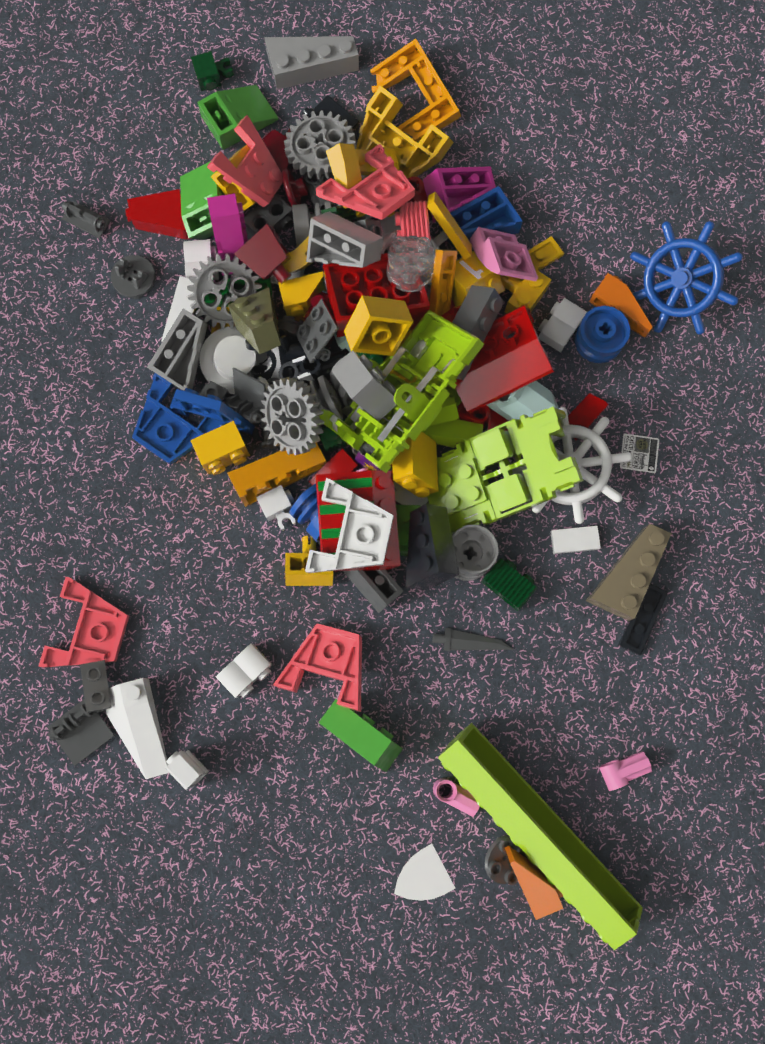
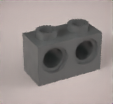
(265, 215)

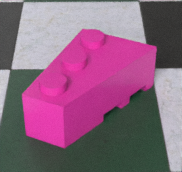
(459, 185)
(227, 224)

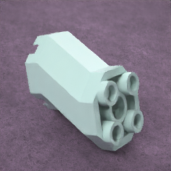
(525, 401)

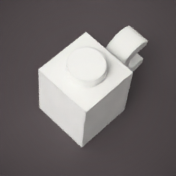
(276, 505)

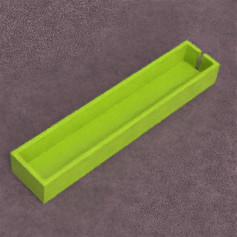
(543, 836)

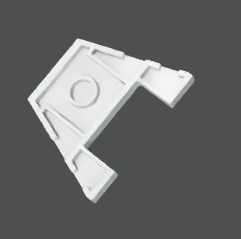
(362, 534)

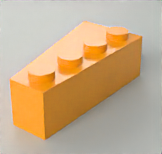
(274, 471)

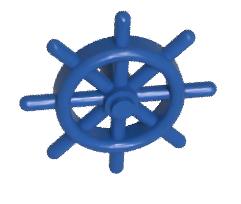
(684, 277)

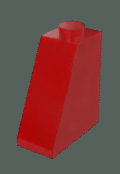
(158, 213)

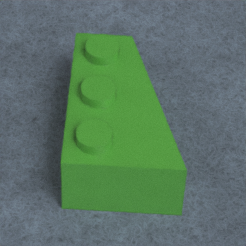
(361, 735)

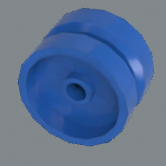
(602, 334)

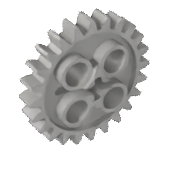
(316, 143)
(204, 285)
(294, 400)

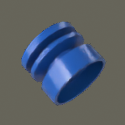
(307, 509)

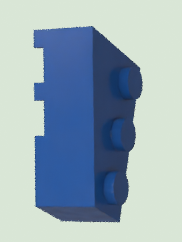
(489, 212)

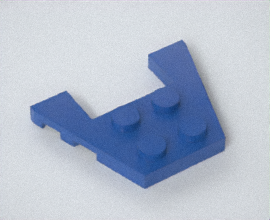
(211, 406)
(165, 431)

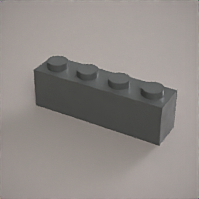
(478, 314)
(375, 586)

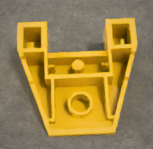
(411, 156)

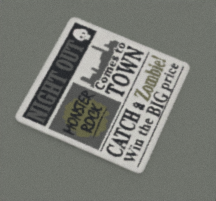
(643, 451)

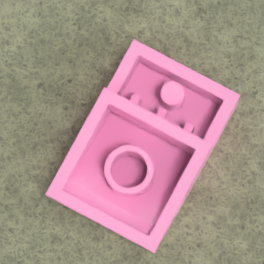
(503, 254)

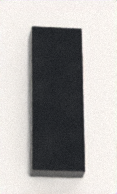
(639, 629)

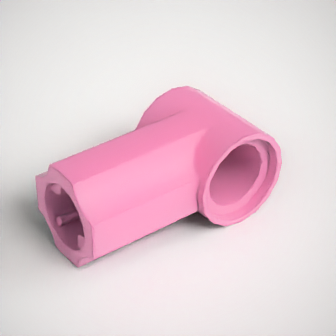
(618, 772)
(457, 798)

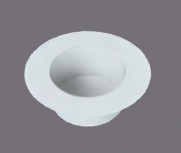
(225, 351)

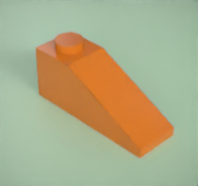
(616, 294)
(540, 894)

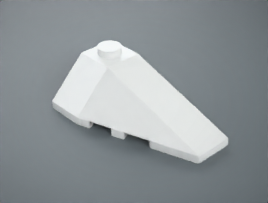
(138, 725)

